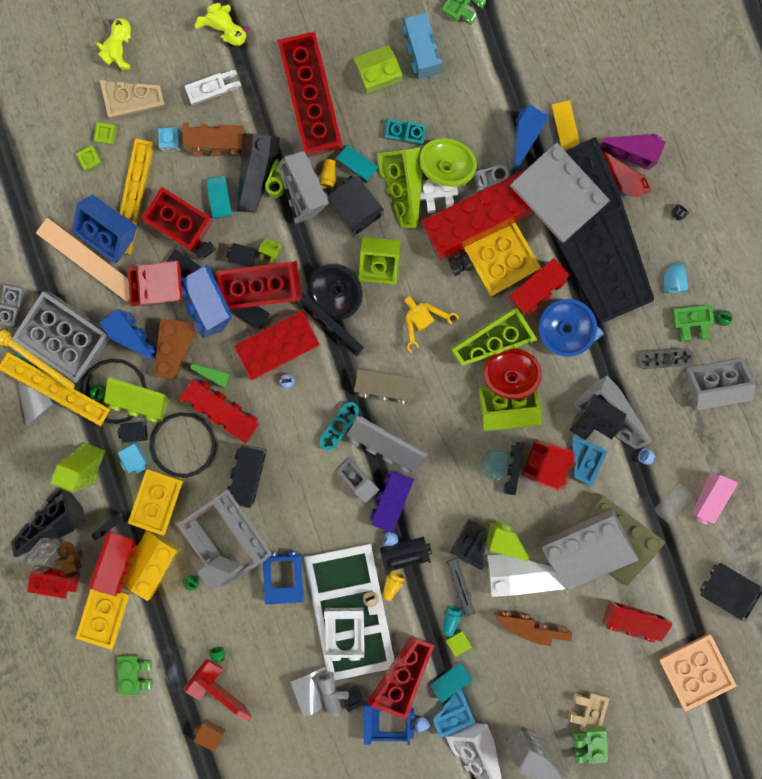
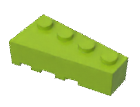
(496, 336)
(79, 468)

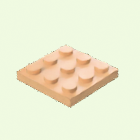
(697, 672)

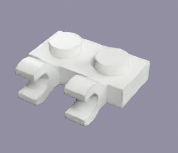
(432, 190)

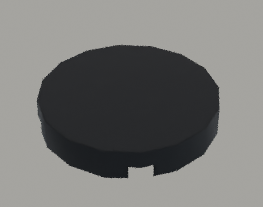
(108, 526)

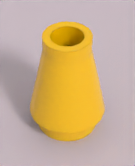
(327, 176)
(392, 585)

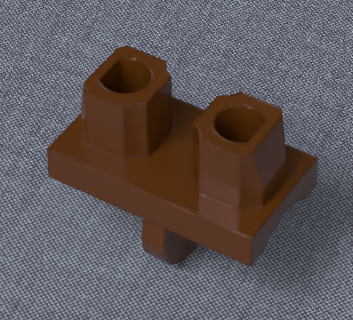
(69, 560)

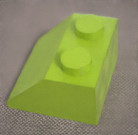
(378, 69)
(379, 260)

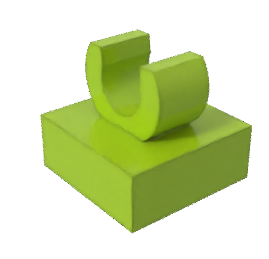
(270, 248)

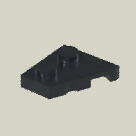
(470, 544)

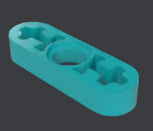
(326, 435)

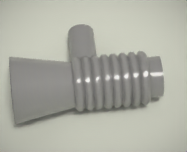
(330, 694)

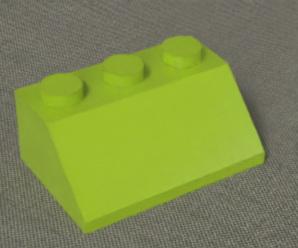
(135, 400)
(505, 413)
(504, 541)

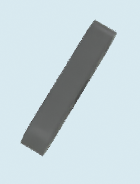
(678, 352)

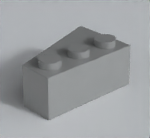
(303, 186)

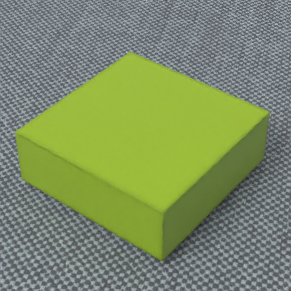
(104, 133)
(88, 158)
(458, 643)

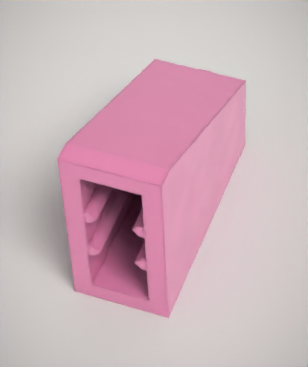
(713, 498)

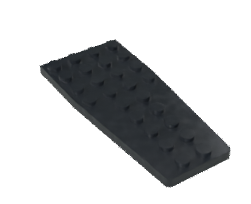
(604, 248)

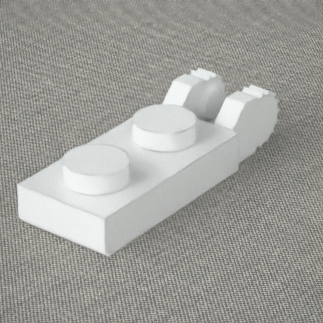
(211, 87)

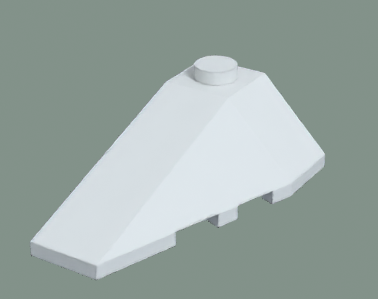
(516, 577)
(477, 750)

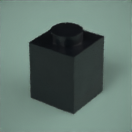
(241, 255)
(133, 432)

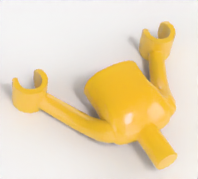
(421, 318)

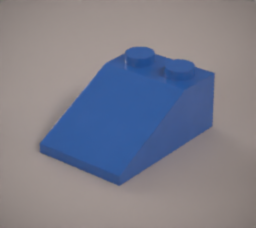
(529, 124)

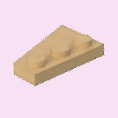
(128, 99)

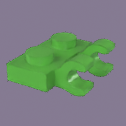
(457, 9)
(692, 317)
(129, 674)
(596, 745)

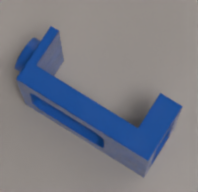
(288, 594)
(372, 730)

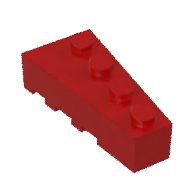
(220, 410)
(401, 681)

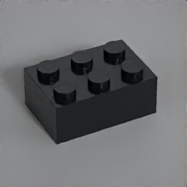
(247, 474)

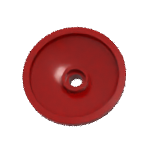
(514, 365)

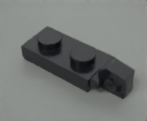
(513, 469)

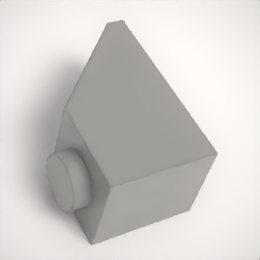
(357, 480)
(218, 571)

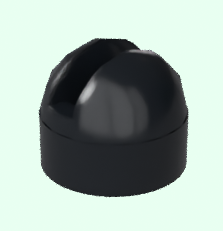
(679, 212)

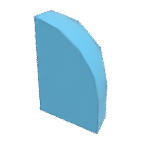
(675, 278)

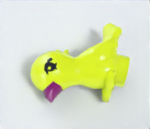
(220, 19)
(112, 47)

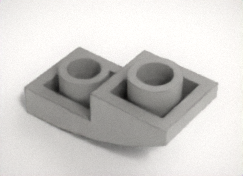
(11, 304)

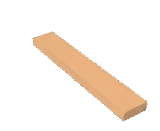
(85, 258)

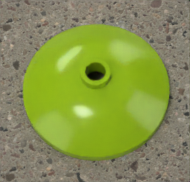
(448, 162)

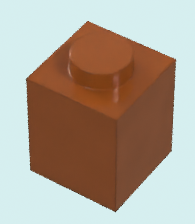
(208, 735)

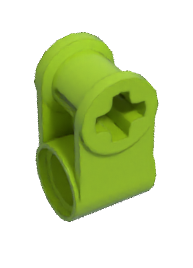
(275, 178)

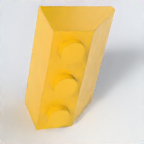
(149, 564)

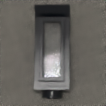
(405, 554)

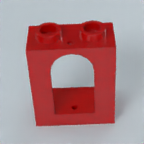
(49, 583)

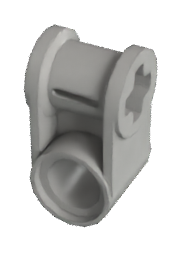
(488, 177)

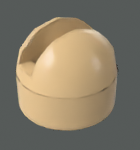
(373, 602)

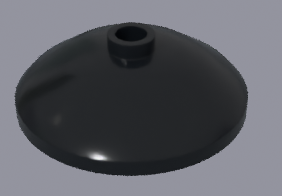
(325, 293)

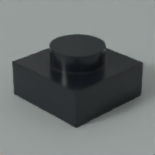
(205, 250)
(354, 700)

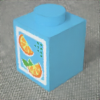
(170, 139)

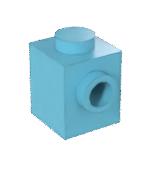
(133, 459)

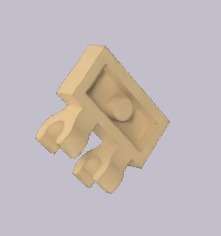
(594, 710)

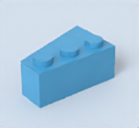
(421, 46)

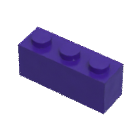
(391, 501)

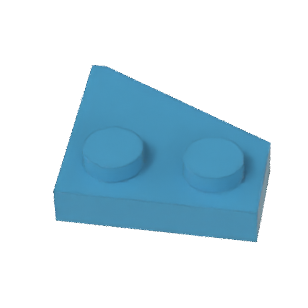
(587, 460)
(454, 715)

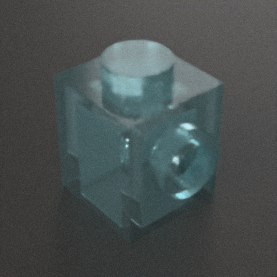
(495, 464)

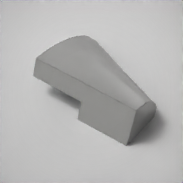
(33, 403)
(308, 692)

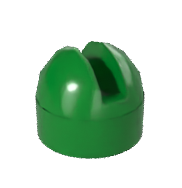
(721, 321)
(101, 395)
(192, 579)
(217, 654)

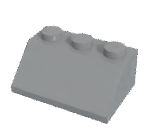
(721, 384)

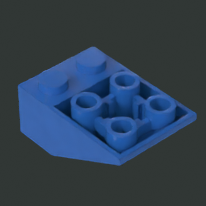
(122, 329)

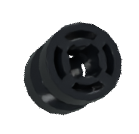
(455, 264)

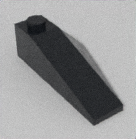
(256, 163)
(56, 520)

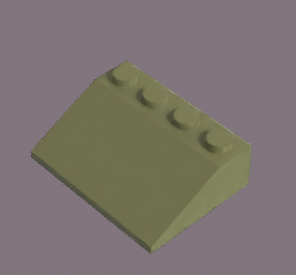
(643, 540)

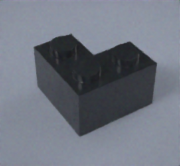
(598, 416)

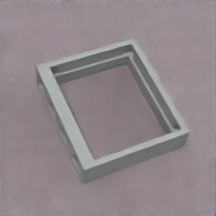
(238, 524)

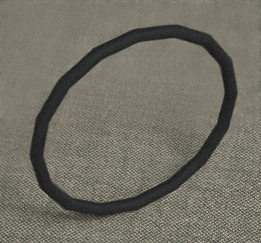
(114, 361)
(212, 450)

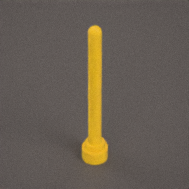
(5, 340)

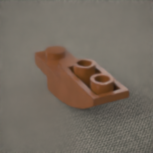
(524, 627)

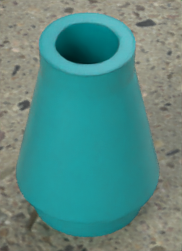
(452, 617)

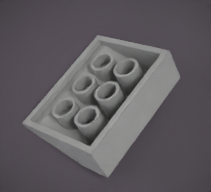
(559, 192)
(61, 336)
(387, 444)
(589, 549)
(534, 758)

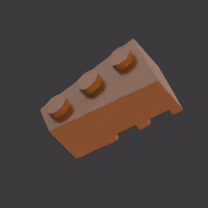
(213, 139)
(173, 347)

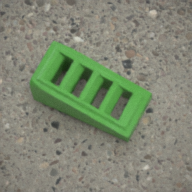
(217, 376)

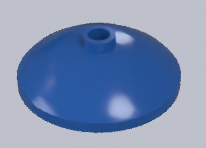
(581, 324)

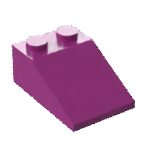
(636, 149)

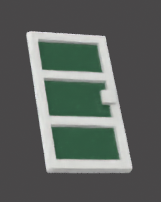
(341, 581)

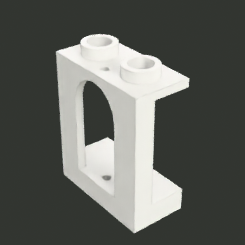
(332, 649)

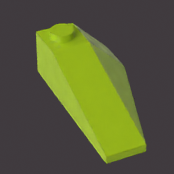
(404, 179)

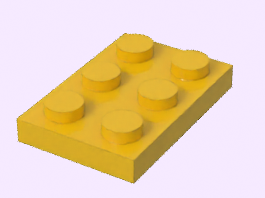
(155, 502)
(102, 618)

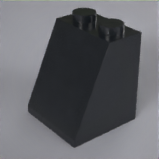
(354, 205)
(731, 591)

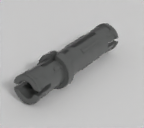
(468, 608)

